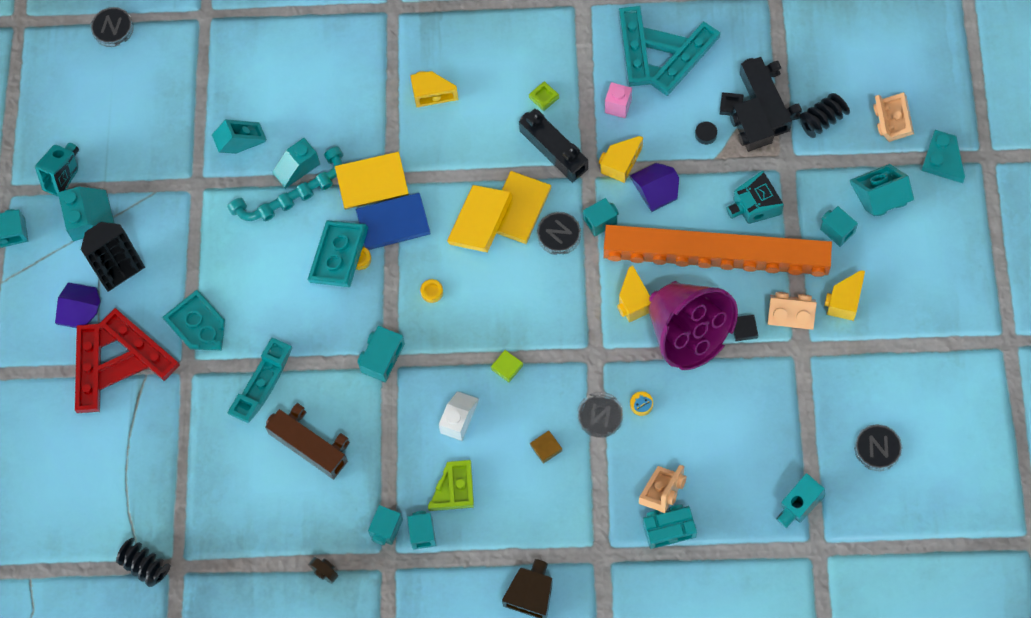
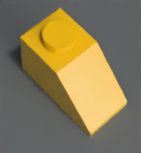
(432, 89)
(621, 158)
(633, 297)
(845, 297)

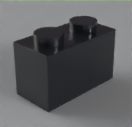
(752, 124)

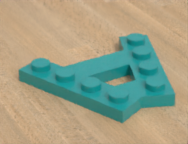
(685, 50)

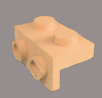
(893, 116)
(792, 311)
(663, 488)

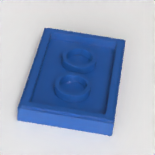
(394, 221)

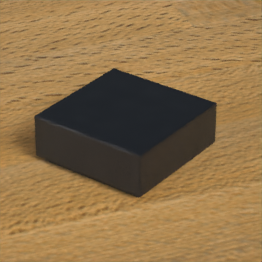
(728, 101)
(745, 328)

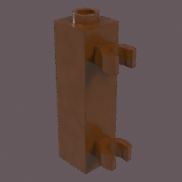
(306, 443)

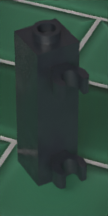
(760, 84)
(553, 145)

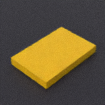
(371, 180)
(524, 208)
(480, 218)

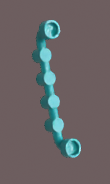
(285, 200)

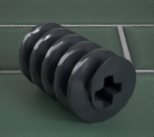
(822, 113)
(141, 564)

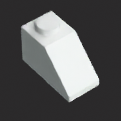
(458, 415)

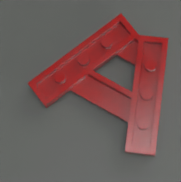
(94, 376)

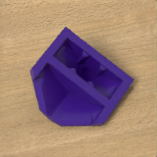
(657, 185)
(77, 305)

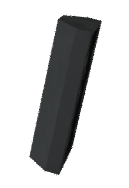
(110, 254)

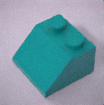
(883, 189)
(84, 209)

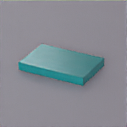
(338, 253)

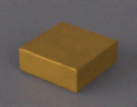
(546, 447)

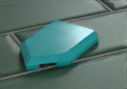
(197, 323)

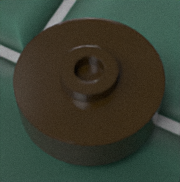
(323, 569)

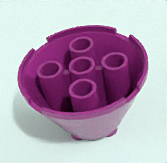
(691, 322)

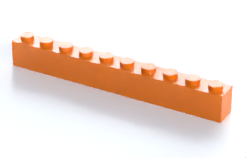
(717, 250)

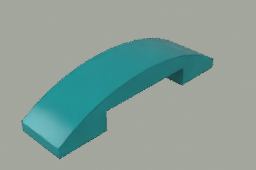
(262, 382)

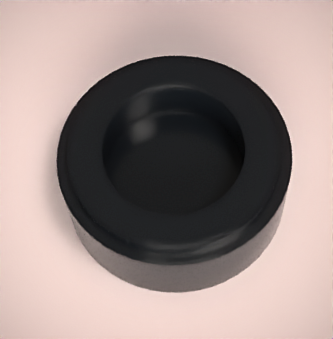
(706, 133)

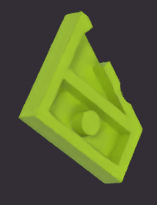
(454, 487)

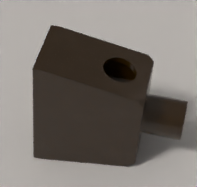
(530, 591)

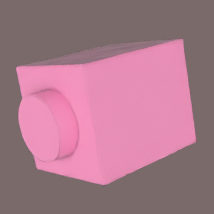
(618, 100)

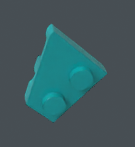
(944, 157)

